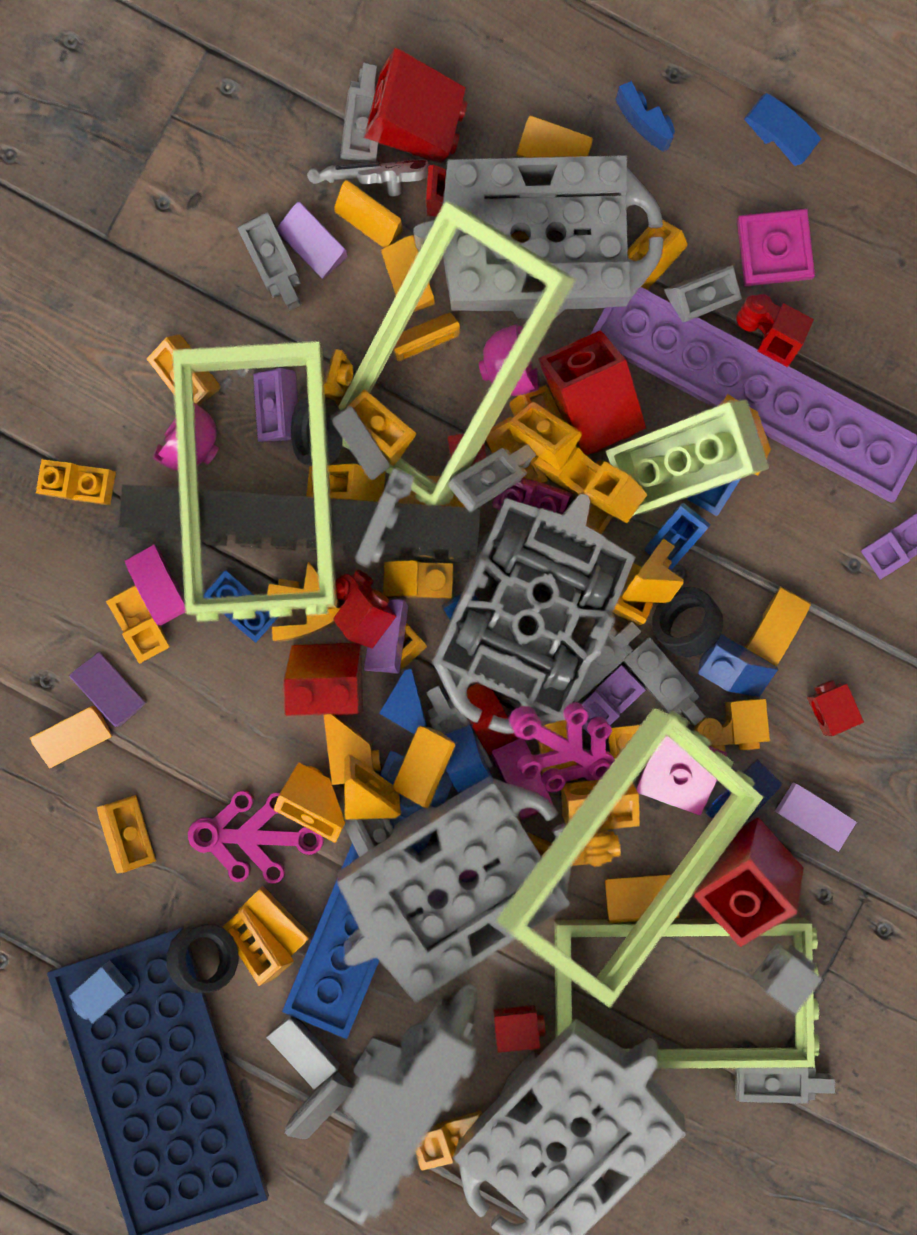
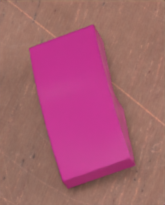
(536, 495)
(156, 585)
(506, 762)

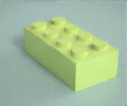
(692, 455)

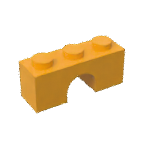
(604, 484)

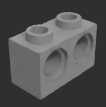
(787, 977)

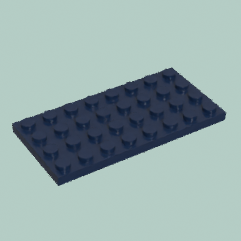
(160, 1093)

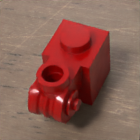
(782, 327)
(365, 611)

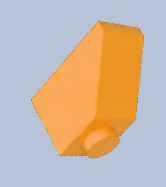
(350, 483)
(344, 741)
(311, 802)

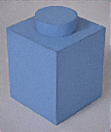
(100, 992)

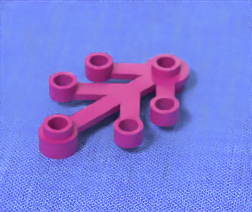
(592, 763)
(248, 838)

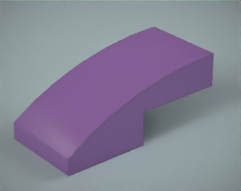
(893, 548)
(612, 696)

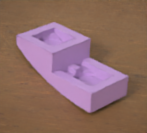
(815, 816)

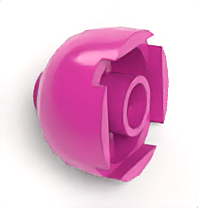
(495, 354)
(205, 438)

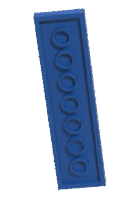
(327, 987)

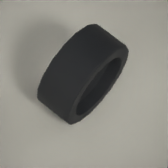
(302, 434)
(699, 640)
(227, 956)

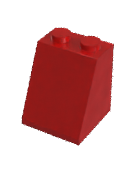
(415, 108)
(594, 391)
(323, 679)
(752, 884)

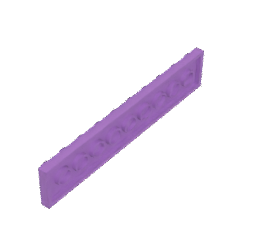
(789, 404)

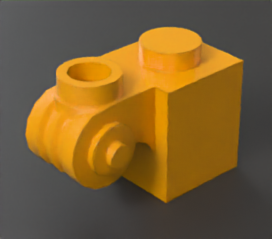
(744, 725)
(599, 849)

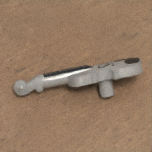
(375, 172)

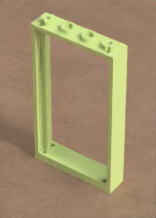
(407, 298)
(247, 358)
(678, 887)
(806, 1041)

